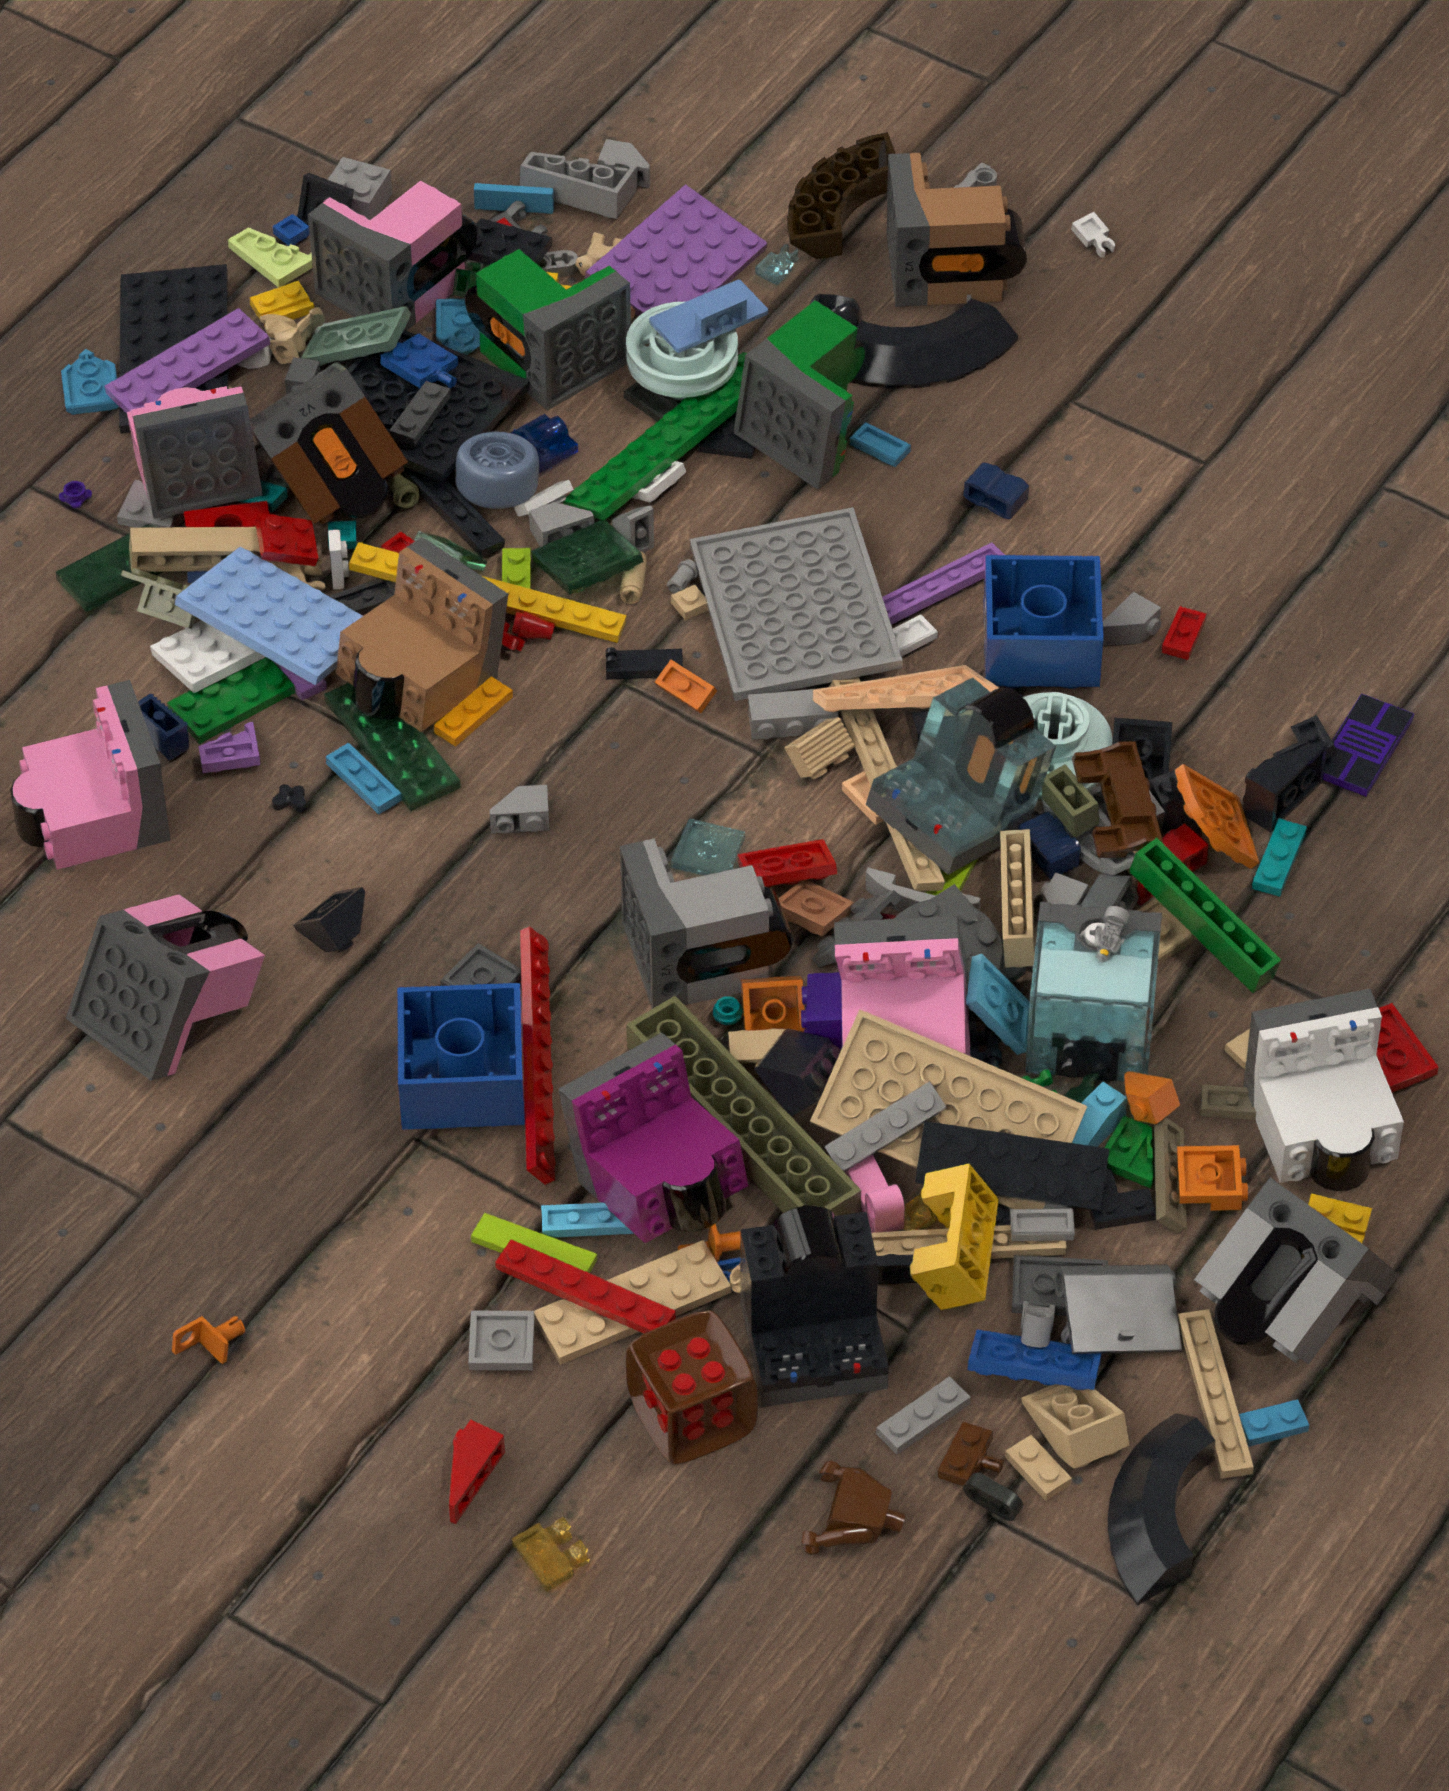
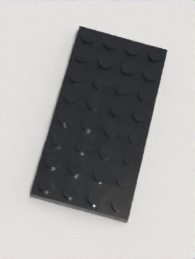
(166, 309)

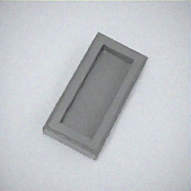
(1042, 1224)

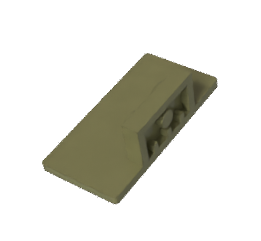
(160, 597)

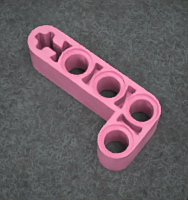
(880, 1202)

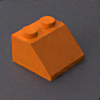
(772, 1003)

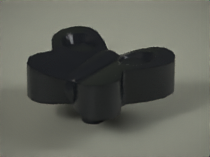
(290, 797)

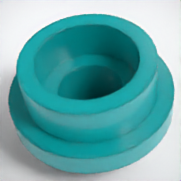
(724, 1005)

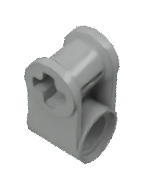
(1036, 1324)

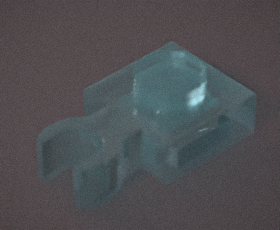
(777, 267)

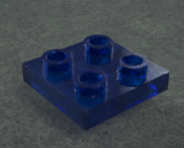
(550, 440)

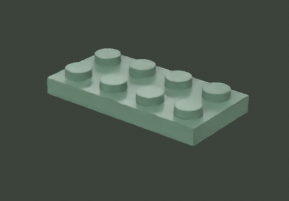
(357, 336)

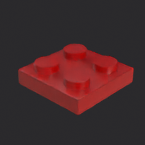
(286, 539)

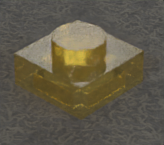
(917, 1215)

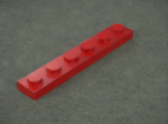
(583, 1288)

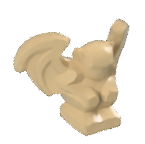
(289, 336)

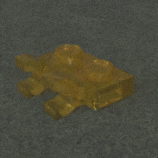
(543, 1556)

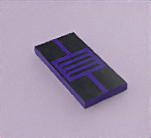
(1366, 744)

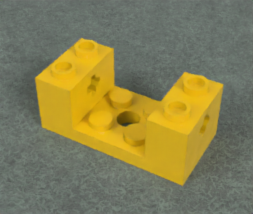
(957, 1269)

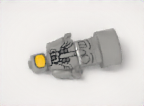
(1108, 940)

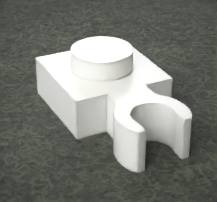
(1093, 232)

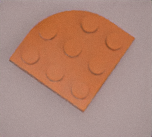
(1218, 815)

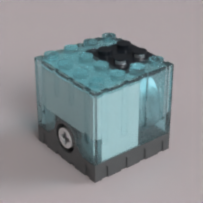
(1089, 1011)

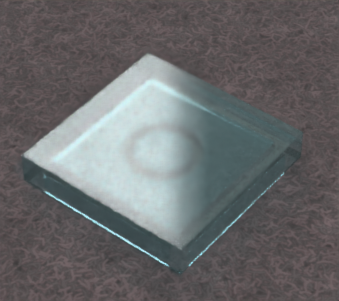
(707, 848)

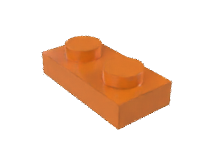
(685, 686)

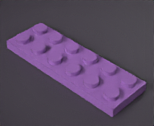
(190, 361)

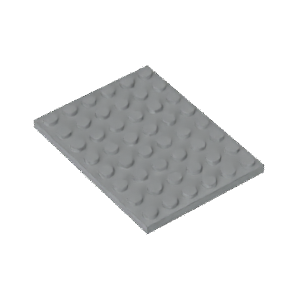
(795, 604)

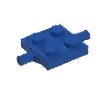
(421, 361)

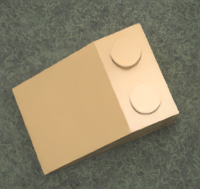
(1078, 1423)

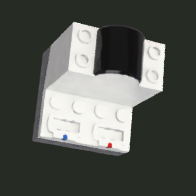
(1322, 1090)

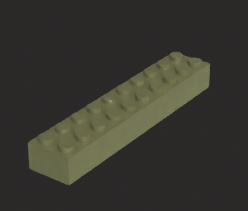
(773, 1145)

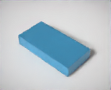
(880, 444)

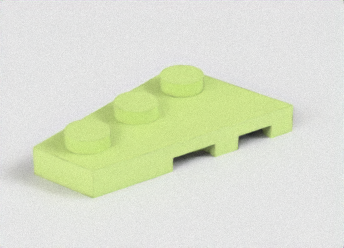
(271, 259)

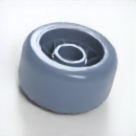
(497, 470)

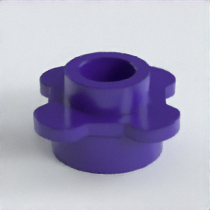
(75, 494)

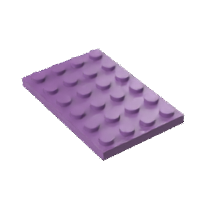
(681, 252)

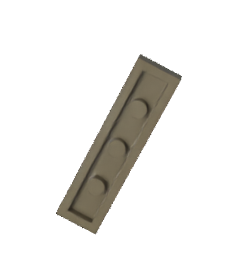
(1168, 1209)

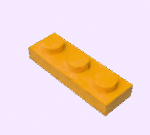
(473, 711)

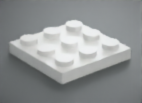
(203, 655)

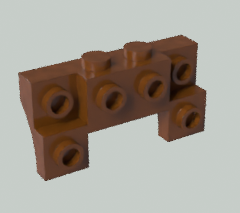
(1125, 796)

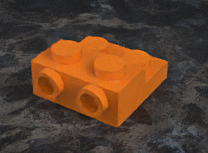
(1212, 1176)

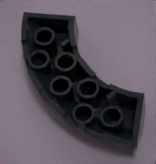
(934, 350)
(1143, 1505)

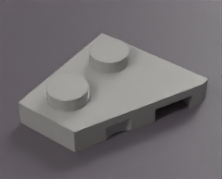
(137, 511)

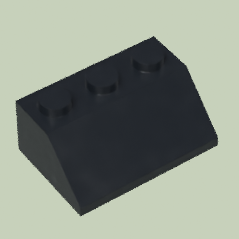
(798, 1068)

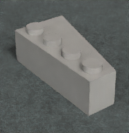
(581, 184)

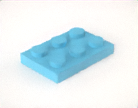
(998, 1003)

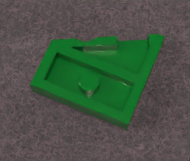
(1131, 1151)

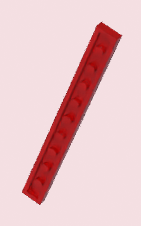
(537, 1056)

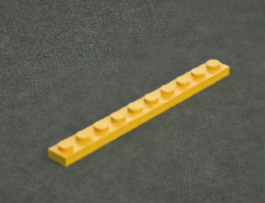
(554, 609)

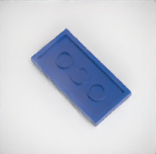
(1049, 1365)

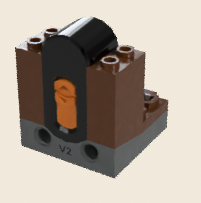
(329, 446)

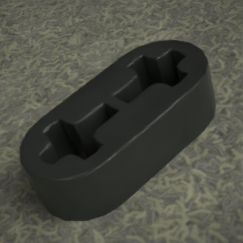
(993, 1496)

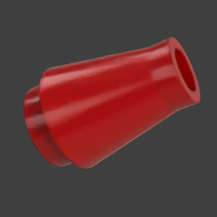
(530, 626)

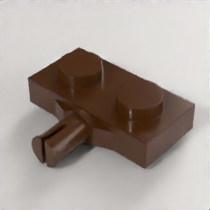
(968, 1455)

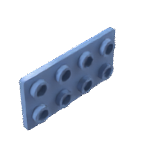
(708, 316)

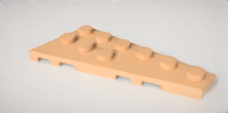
(898, 691)

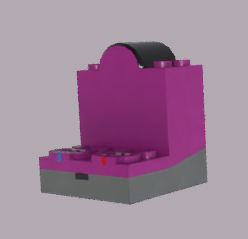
(650, 1144)

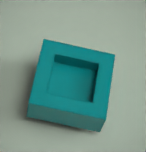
(348, 532)

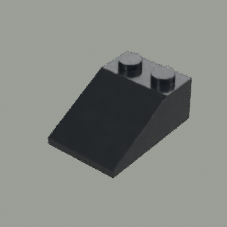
(1152, 742)
(1283, 784)

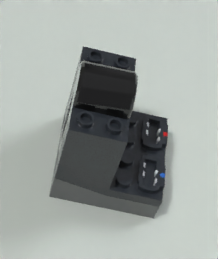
(812, 1306)

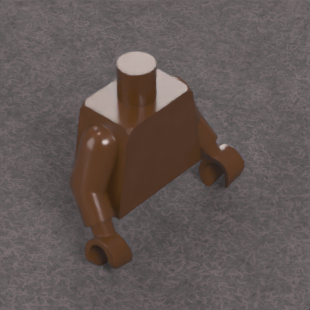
(856, 1511)

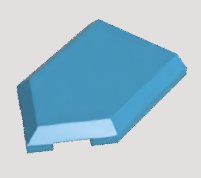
(455, 327)
(85, 384)

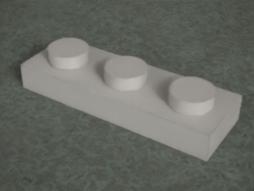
(923, 1415)

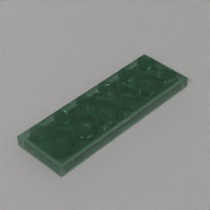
(396, 751)

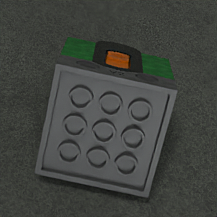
(547, 332)
(797, 393)

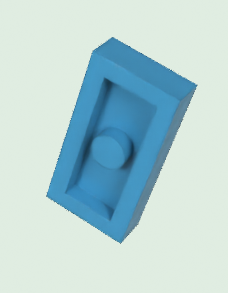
(1273, 1422)

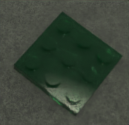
(587, 557)

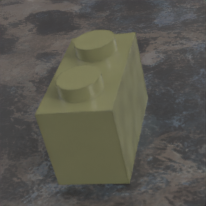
(1070, 801)

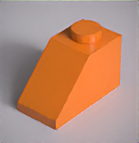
(1150, 1096)

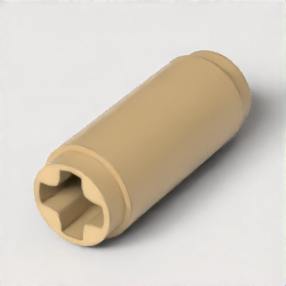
(633, 582)

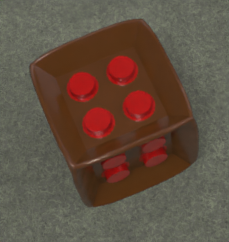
(691, 1387)

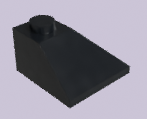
(1171, 800)
(334, 920)

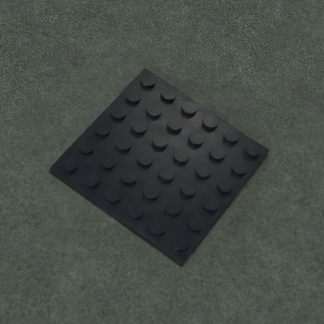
(475, 406)

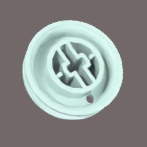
(682, 373)
(1075, 722)

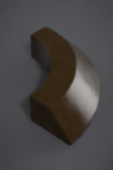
(834, 192)

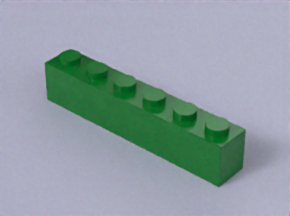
(1205, 915)

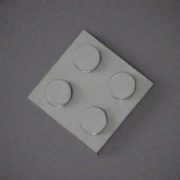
(501, 1340)

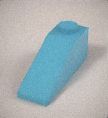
(1102, 1115)

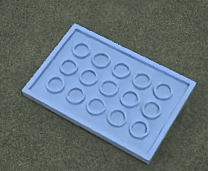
(270, 613)

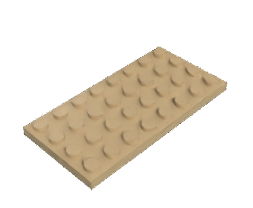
(889, 1062)

